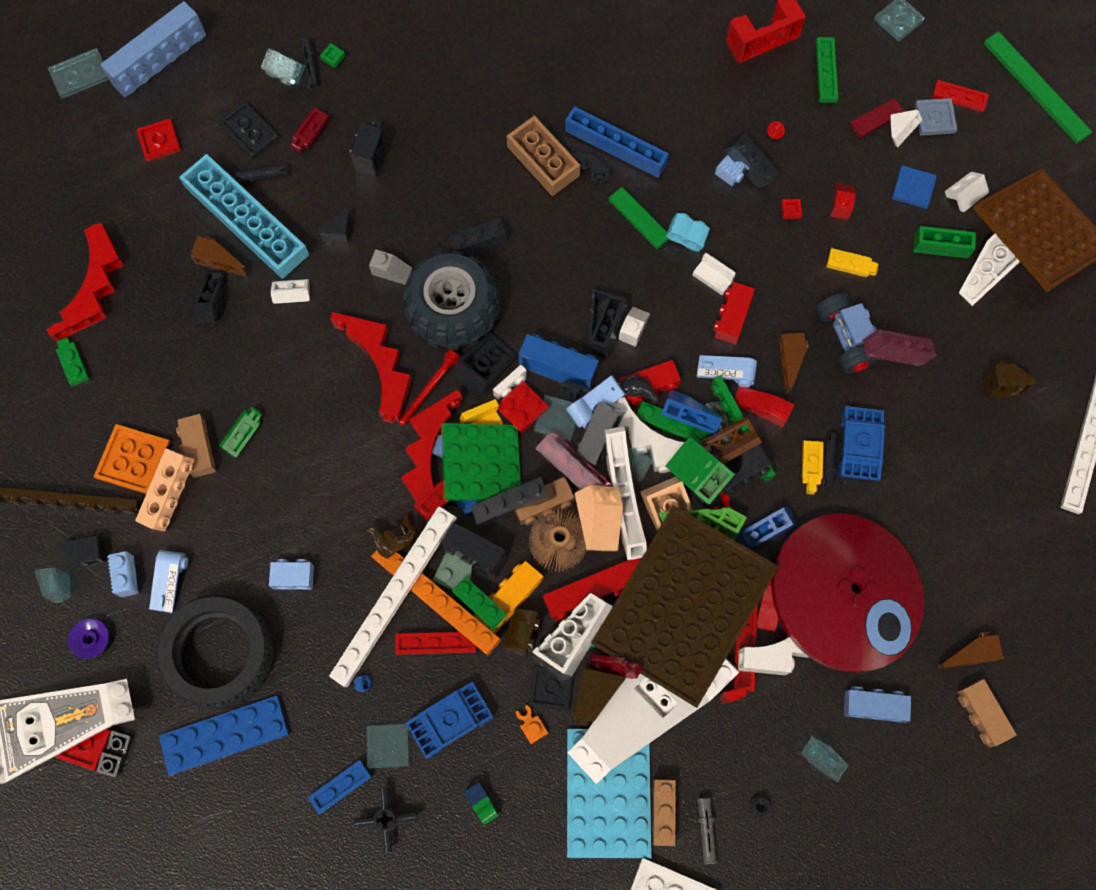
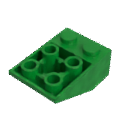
(700, 470)

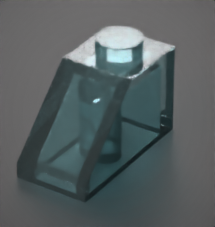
(53, 584)
(824, 759)

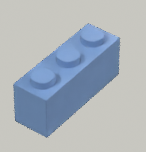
(877, 705)

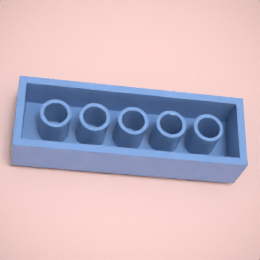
(153, 49)

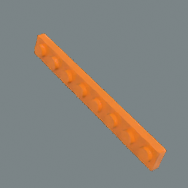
(445, 606)

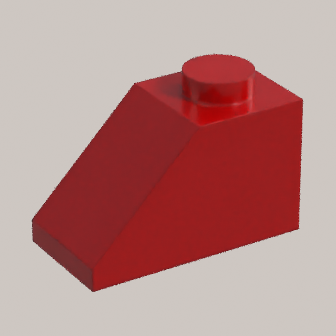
(843, 201)

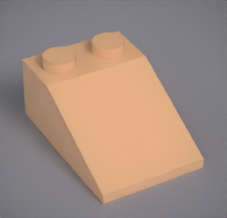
(662, 498)
(600, 516)

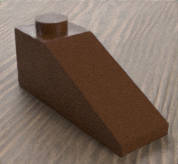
(211, 254)
(792, 353)
(977, 651)

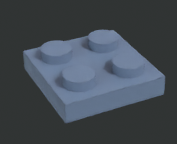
(936, 116)

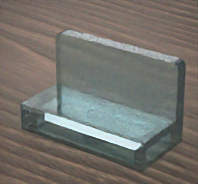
(638, 464)

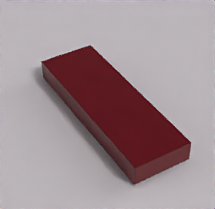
(875, 118)

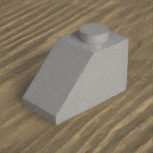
(389, 267)

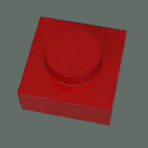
(791, 209)

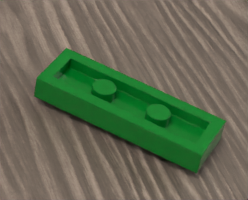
(479, 603)

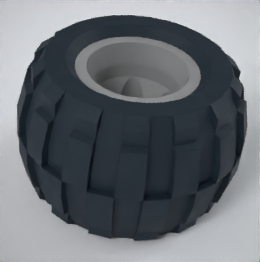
(445, 324)

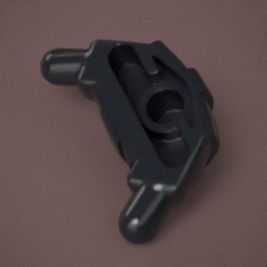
(638, 386)

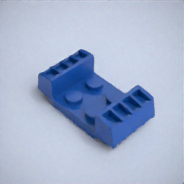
(862, 443)
(449, 720)

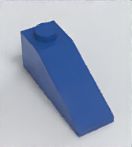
(689, 411)
(767, 528)

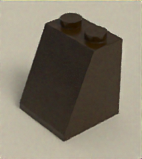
(594, 694)

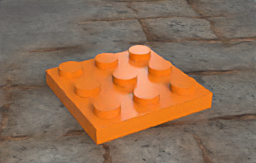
(131, 459)

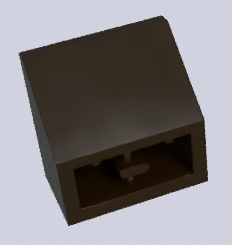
(521, 630)

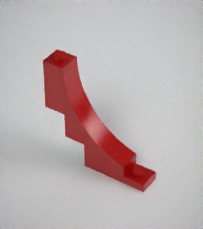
(86, 306)
(372, 338)
(428, 427)

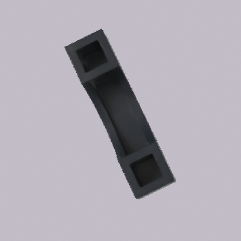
(754, 464)
(525, 495)

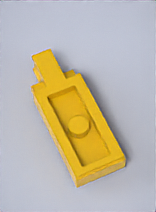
(812, 465)

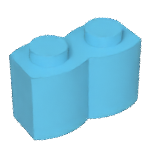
(688, 232)

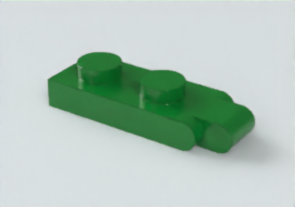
(71, 362)
(241, 432)

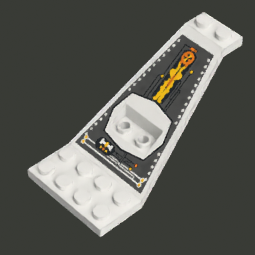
(59, 723)

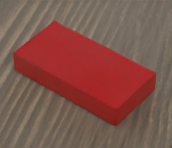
(733, 695)

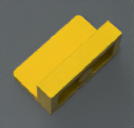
(482, 414)

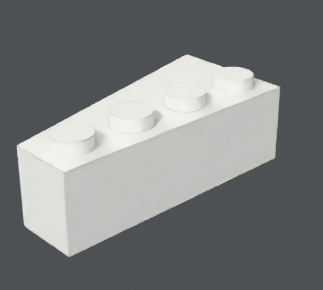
(574, 635)

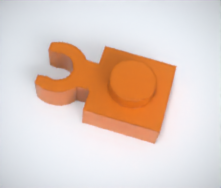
(533, 727)

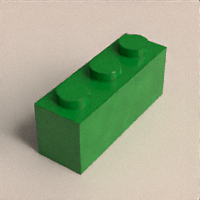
(944, 242)

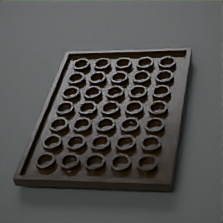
(685, 605)

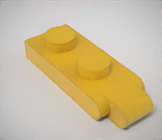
(851, 263)

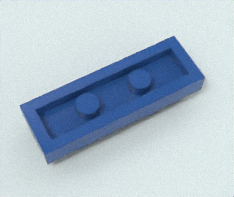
(339, 787)

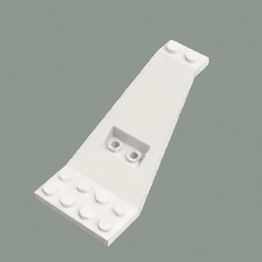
(634, 720)

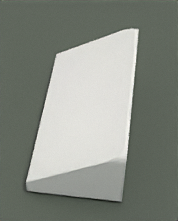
(290, 291)

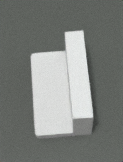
(968, 190)
(714, 274)

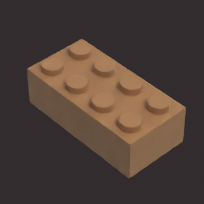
(543, 155)

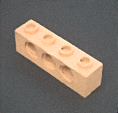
(165, 490)

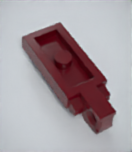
(615, 666)

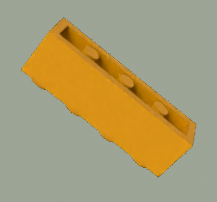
(514, 591)

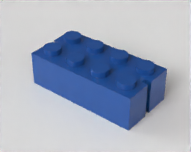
(557, 362)

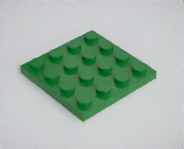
(479, 460)

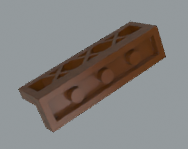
(737, 445)

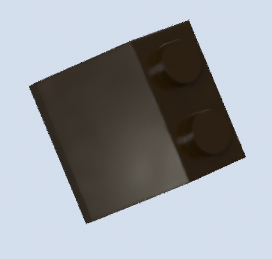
(1007, 381)

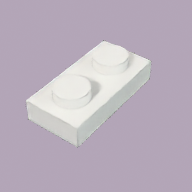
(510, 382)

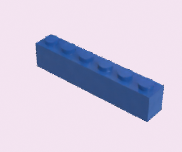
(616, 142)

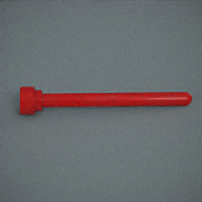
(449, 360)

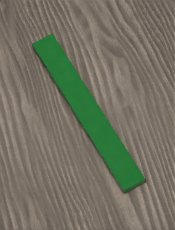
(1037, 87)

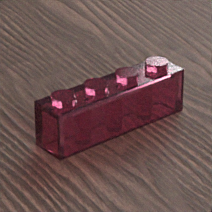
(899, 347)
(569, 463)

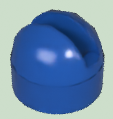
(365, 680)

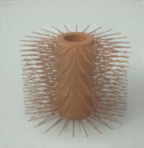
(553, 547)

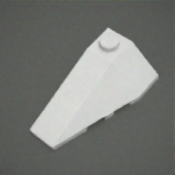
(991, 266)

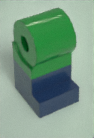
(481, 803)

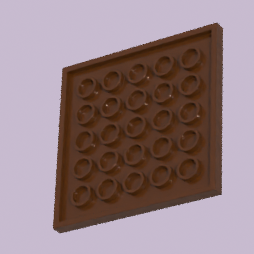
(1041, 228)

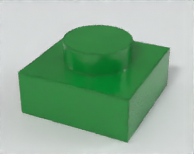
(332, 55)

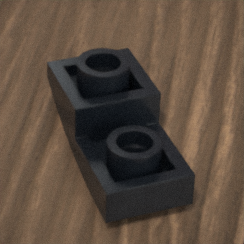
(574, 390)
(115, 753)

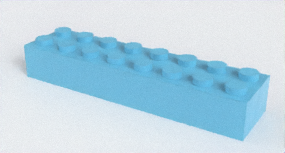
(244, 216)

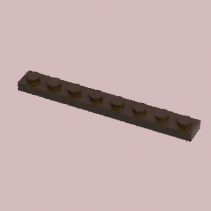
(70, 500)

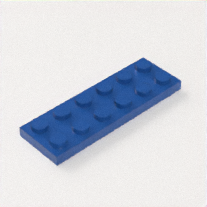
(223, 735)

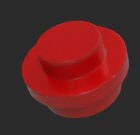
(776, 130)

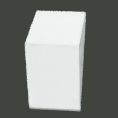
(903, 124)

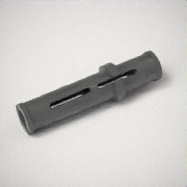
(707, 834)

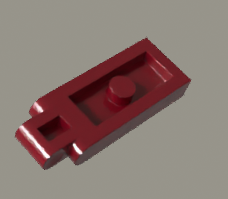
(309, 130)

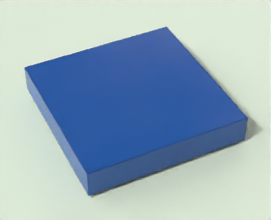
(914, 187)

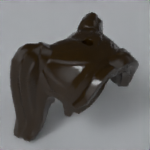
(396, 539)

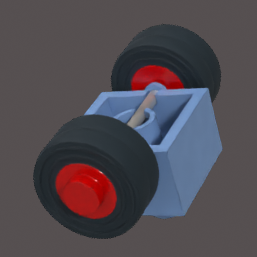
(851, 326)

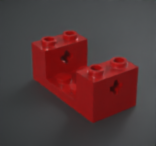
(785, 27)

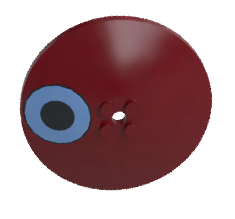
(823, 612)

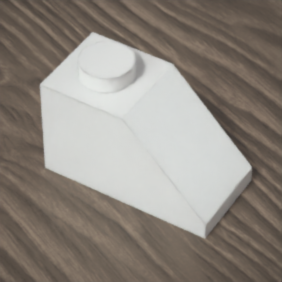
(633, 326)

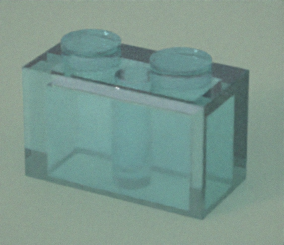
(283, 67)

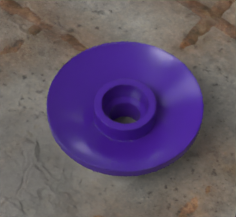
(80, 635)

